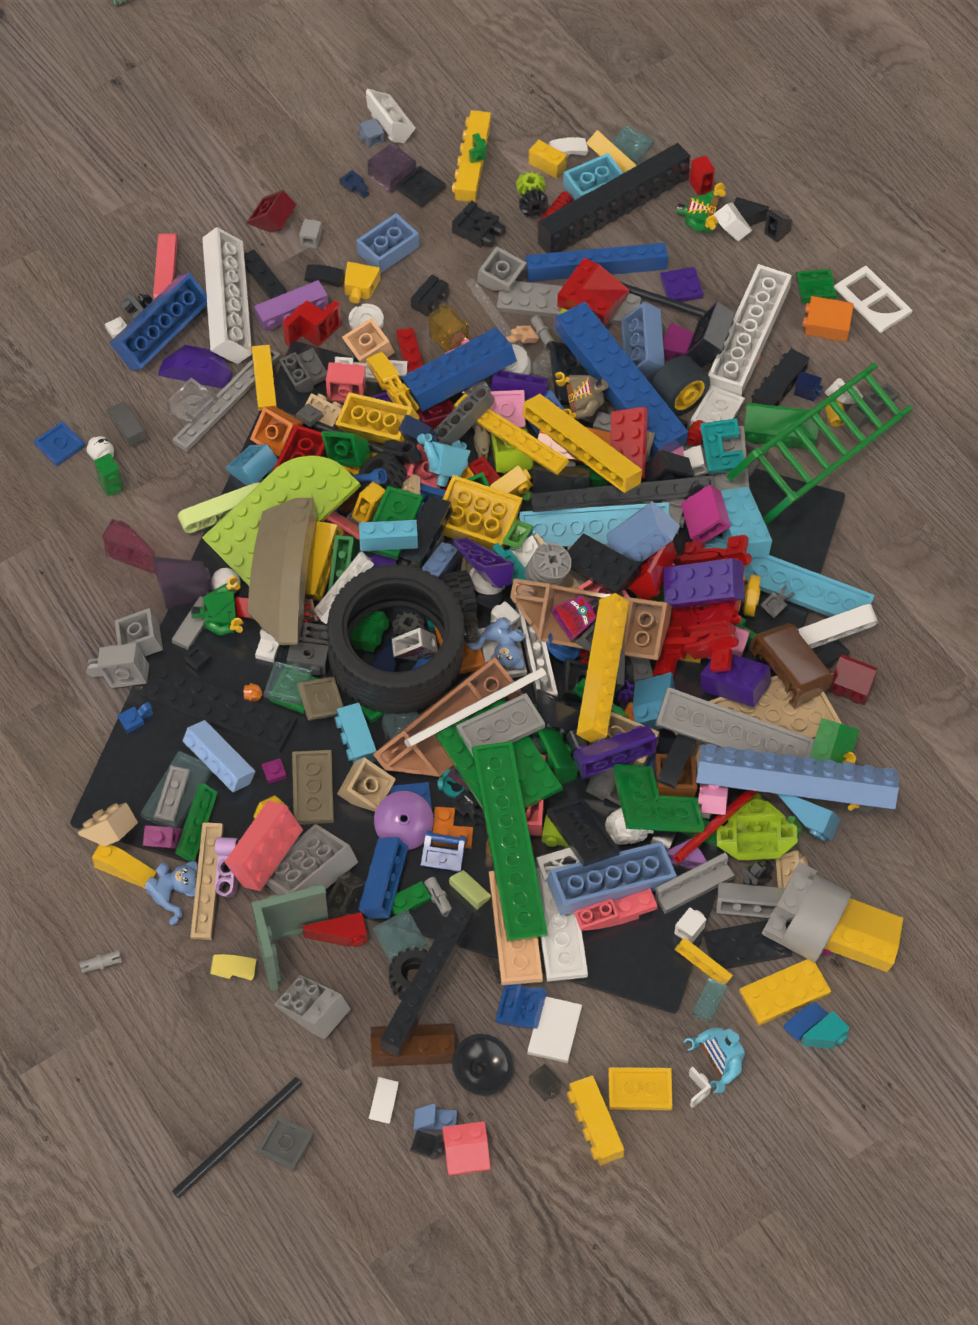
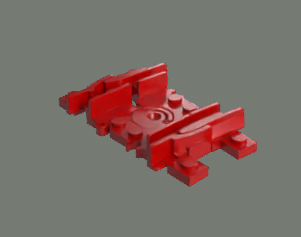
(708, 630)

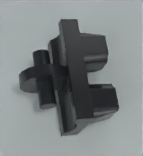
(132, 303)
(757, 873)

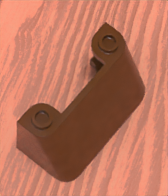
(792, 662)

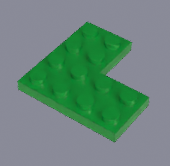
(647, 810)

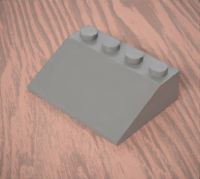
(312, 860)

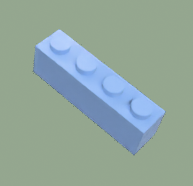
(218, 756)

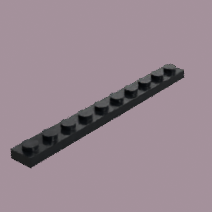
(612, 495)

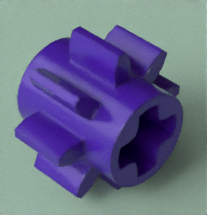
(625, 692)

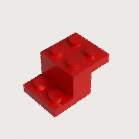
(312, 323)

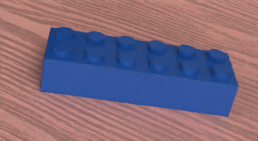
(159, 321)
(459, 368)

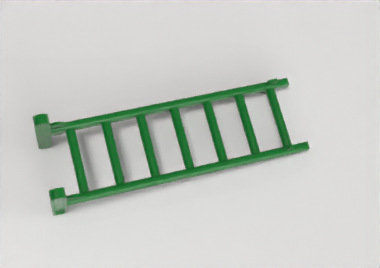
(792, 496)

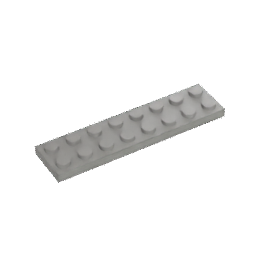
(541, 300)
(726, 727)

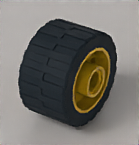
(681, 384)

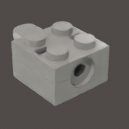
(120, 665)

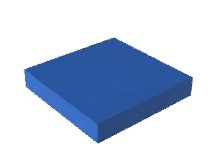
(59, 443)

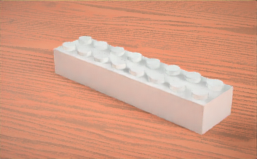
(227, 296)
(750, 329)

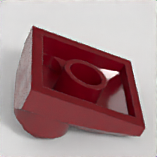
(436, 414)

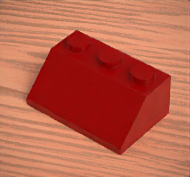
(651, 575)

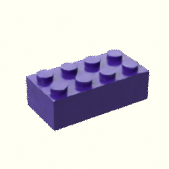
(704, 583)

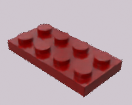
(629, 434)

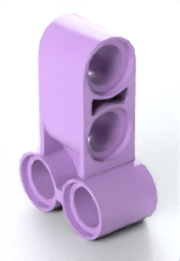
(223, 848)

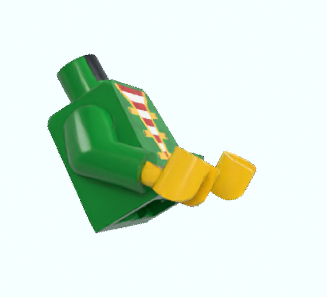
(701, 210)

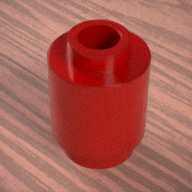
(694, 433)

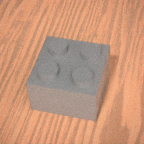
(141, 629)

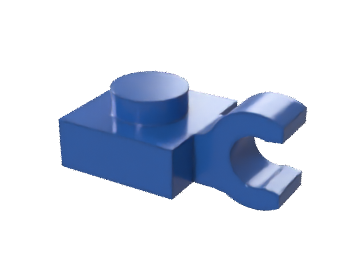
(134, 718)

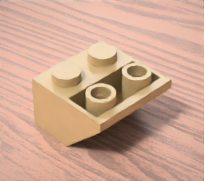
(109, 825)

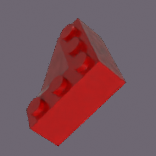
(595, 287)

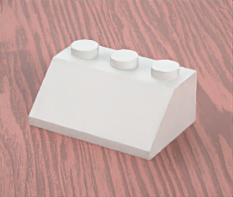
(389, 116)

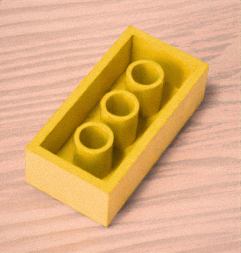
(373, 418)

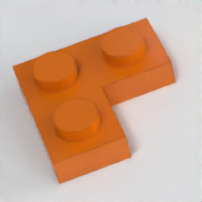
(444, 825)

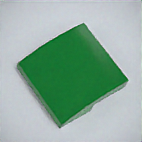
(816, 284)

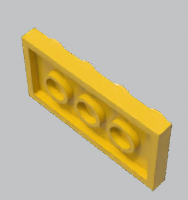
(785, 991)

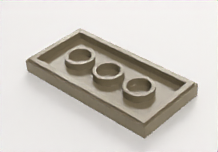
(312, 787)

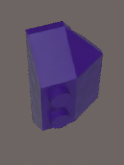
(196, 363)

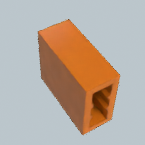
(828, 318)

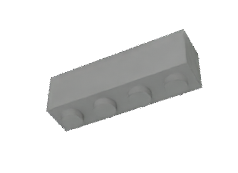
(747, 899)

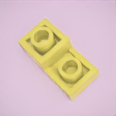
(234, 965)

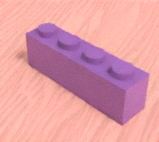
(274, 311)

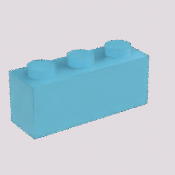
(388, 535)
(355, 733)

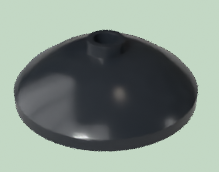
(492, 1058)

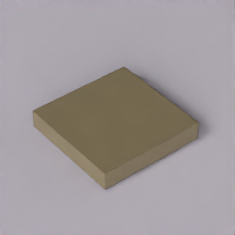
(320, 698)

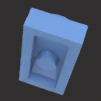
(433, 1119)

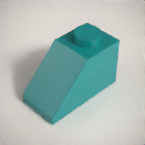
(827, 1033)

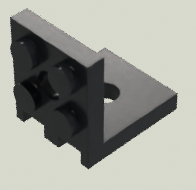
(574, 670)

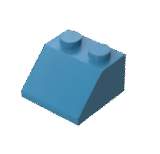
(253, 464)

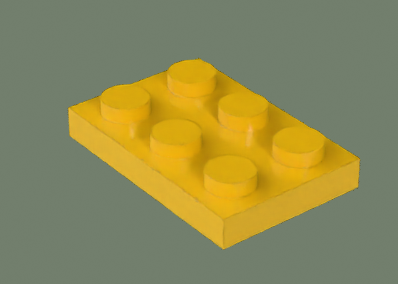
(640, 1088)

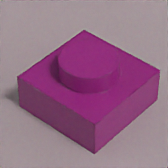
(274, 771)

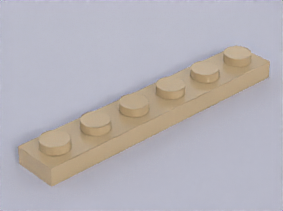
(205, 885)

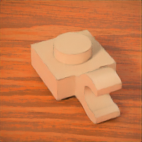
(524, 334)

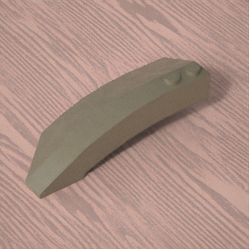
(281, 568)

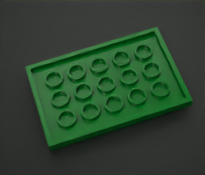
(534, 774)

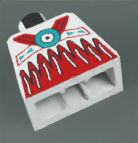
(420, 643)

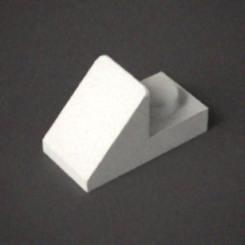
(267, 647)

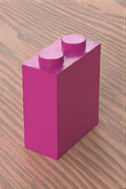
(705, 514)

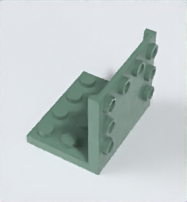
(284, 917)

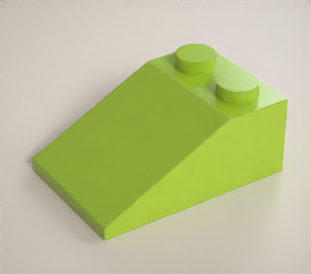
(508, 457)

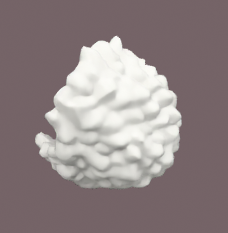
(616, 826)

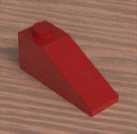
(341, 931)

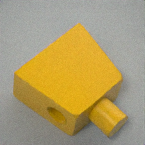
(361, 281)

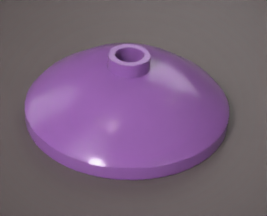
(411, 805)

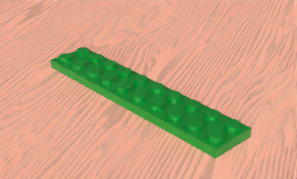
(509, 841)

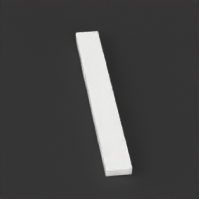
(474, 707)

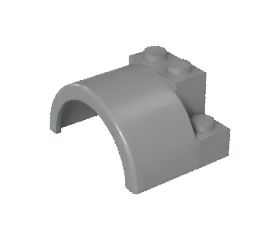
(814, 909)

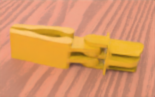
(389, 380)

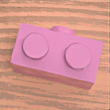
(713, 798)

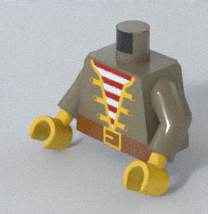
(584, 394)

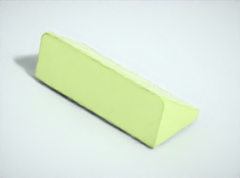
(469, 889)

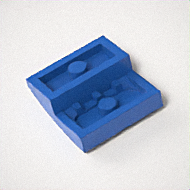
(521, 1006)

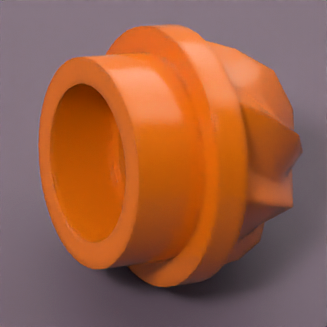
(252, 692)

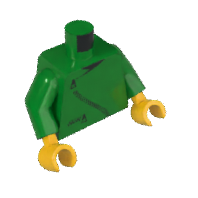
(219, 609)

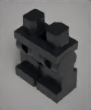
(477, 225)

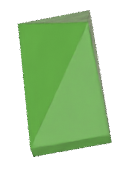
(517, 534)

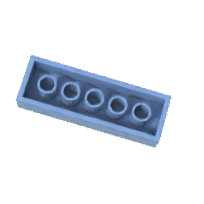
(614, 878)

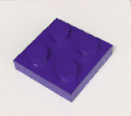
(682, 284)

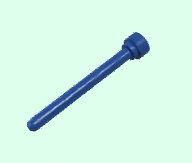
(377, 476)

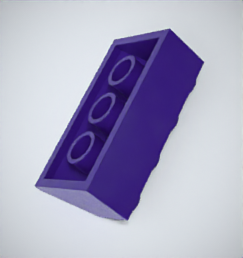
(616, 750)

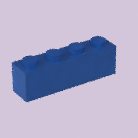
(383, 878)

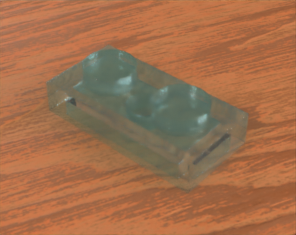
(709, 1000)

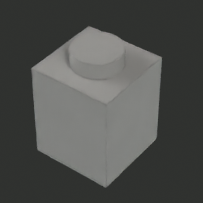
(310, 233)

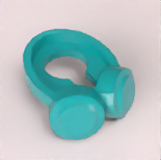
(445, 787)

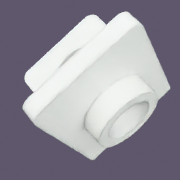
(703, 1083)

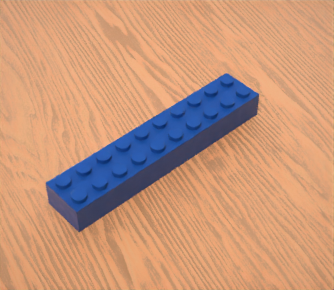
(626, 384)

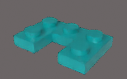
(712, 437)

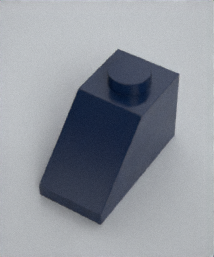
(411, 428)

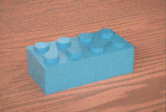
(746, 520)

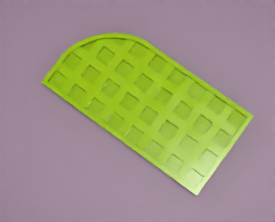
(300, 477)

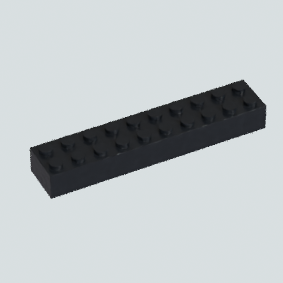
(613, 199)

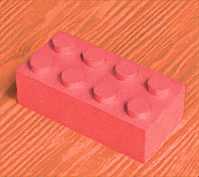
(263, 845)

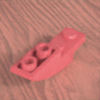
(616, 912)

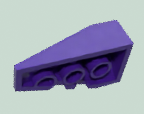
(488, 564)

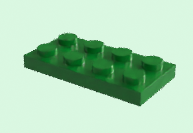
(396, 506)

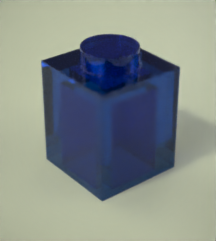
(808, 386)

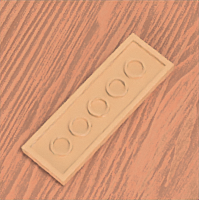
(517, 959)

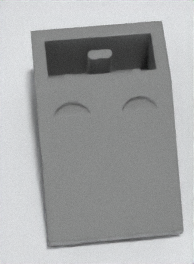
(313, 1006)

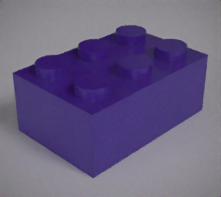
(741, 684)

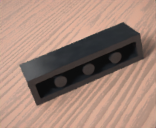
(781, 379)
(430, 527)

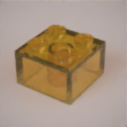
(447, 328)

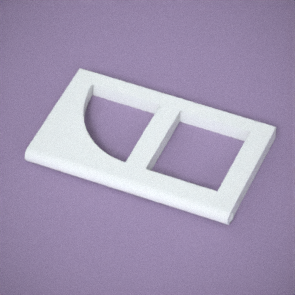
(879, 321)

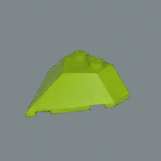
(757, 832)

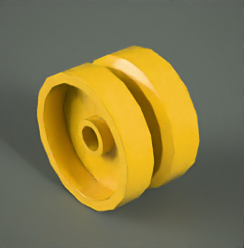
(751, 595)

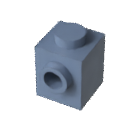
(371, 133)

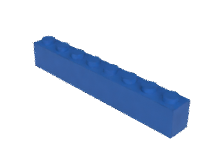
(614, 260)

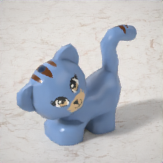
(506, 652)
(182, 880)

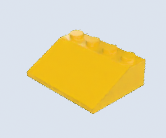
(480, 512)
(867, 935)

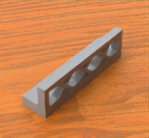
(693, 883)

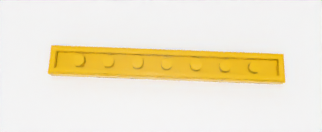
(521, 440)

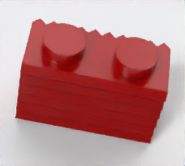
(702, 175)

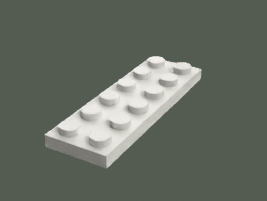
(564, 943)

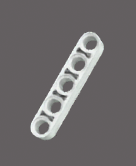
(839, 626)

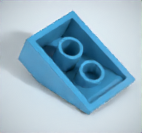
(649, 697)
(817, 819)

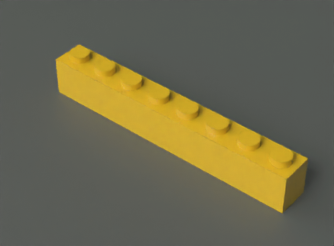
(582, 443)
(602, 668)

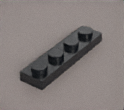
(263, 275)

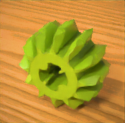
(530, 181)

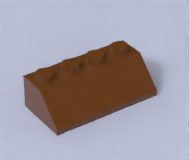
(426, 1046)

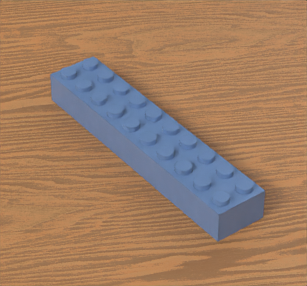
(798, 776)

